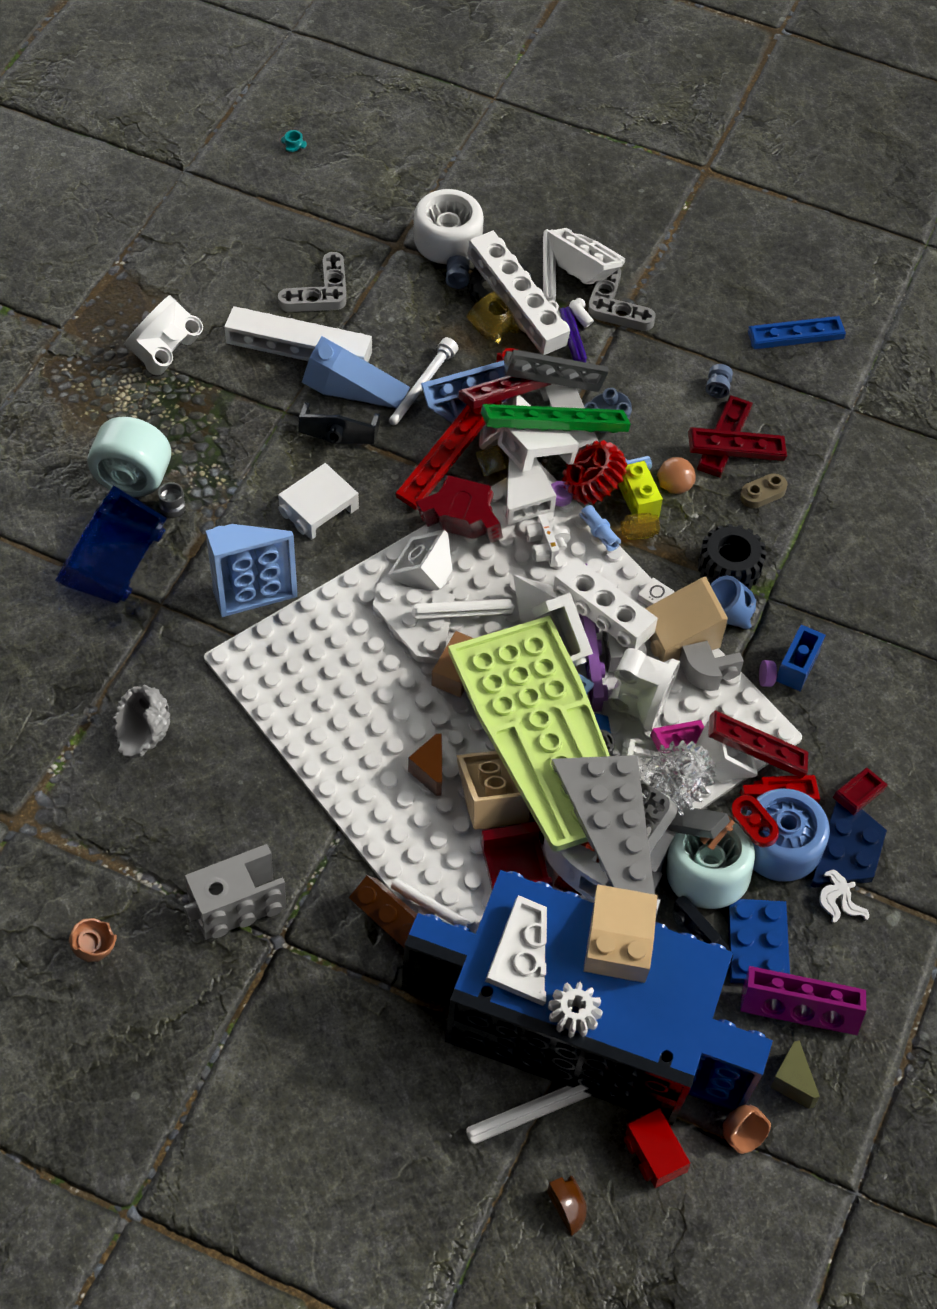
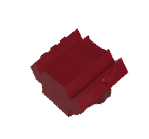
(462, 509)

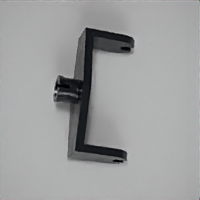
(337, 428)

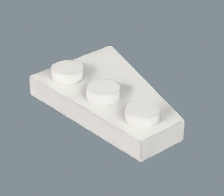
(520, 955)

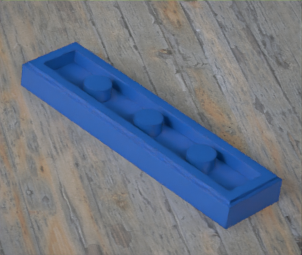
(796, 332)

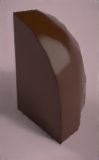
(568, 1202)

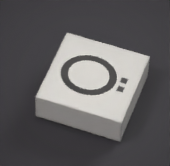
(654, 592)

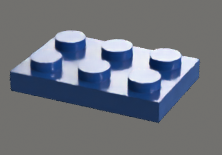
(758, 937)

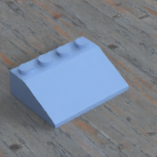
(251, 566)

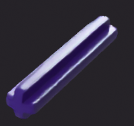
(574, 341)

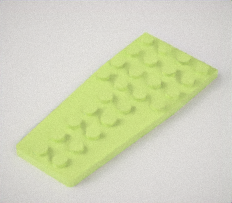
(532, 714)

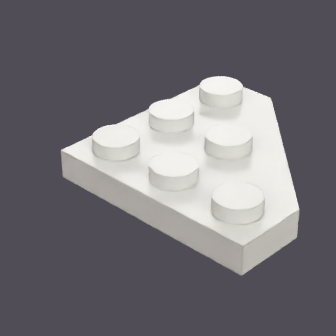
(422, 637)

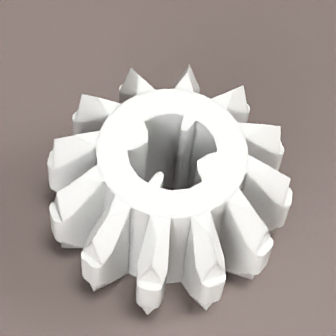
(587, 1012)

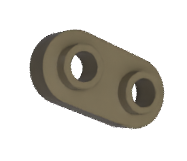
(767, 490)

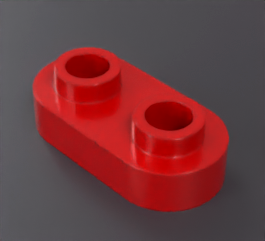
(756, 822)

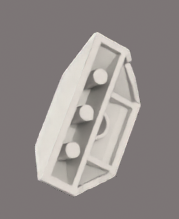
(583, 256)

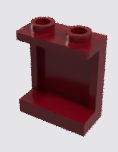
(515, 850)

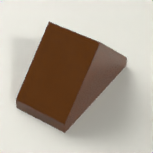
(427, 764)

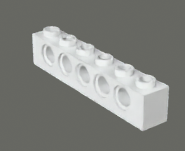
(519, 292)

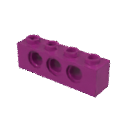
(803, 1000)

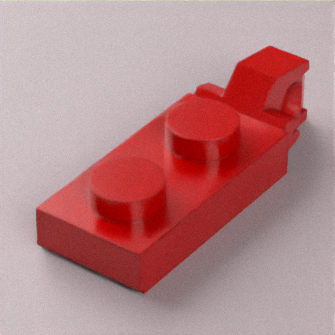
(806, 785)

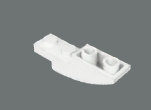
(577, 868)

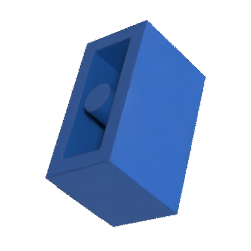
(800, 657)

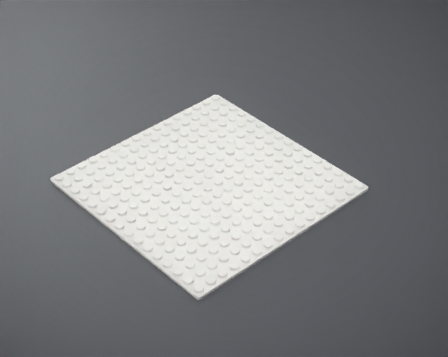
(355, 704)

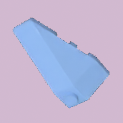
(345, 375)

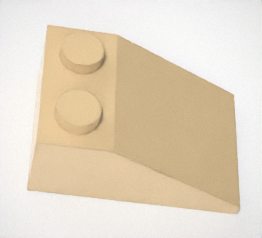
(490, 791)
(621, 933)

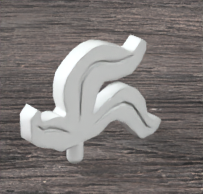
(831, 892)

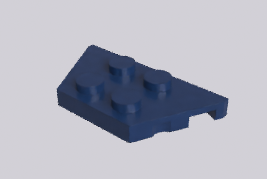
(851, 848)

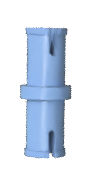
(600, 528)

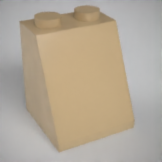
(687, 619)

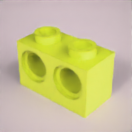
(640, 490)

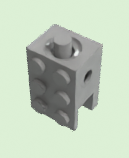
(226, 894)

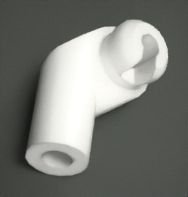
(580, 313)

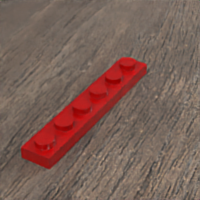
(442, 456)

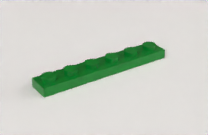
(555, 418)

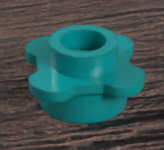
(293, 140)

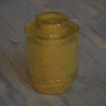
(640, 526)

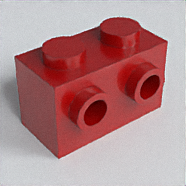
(656, 1148)

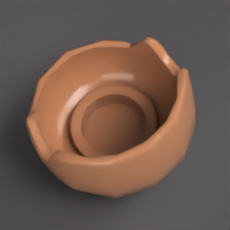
(676, 475)
(92, 940)
(746, 1128)

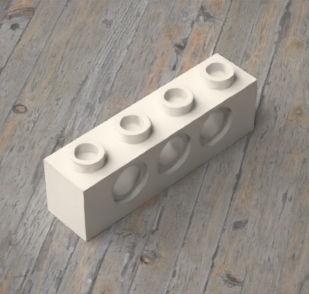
(619, 607)

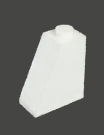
(528, 493)

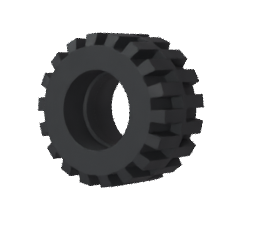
(735, 543)

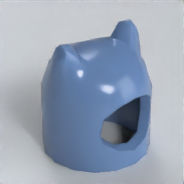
(735, 600)

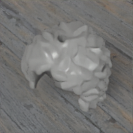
(140, 721)

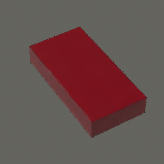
(860, 791)

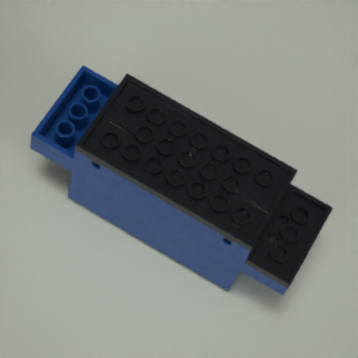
(652, 1035)

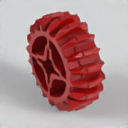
(595, 472)

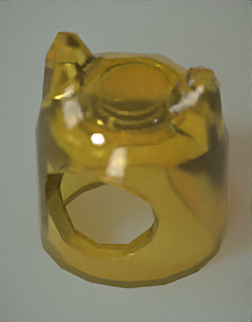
(492, 318)

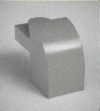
(704, 669)

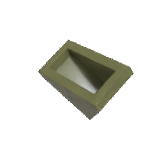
(795, 1078)

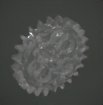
(679, 773)

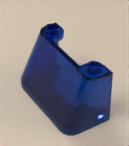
(112, 547)

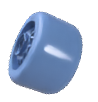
(801, 836)

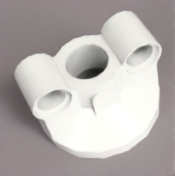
(162, 333)
(642, 686)

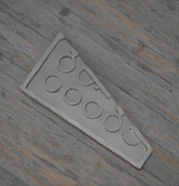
(612, 815)

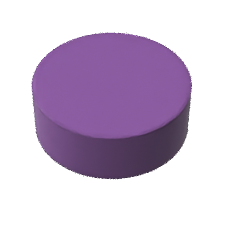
(563, 497)
(767, 673)

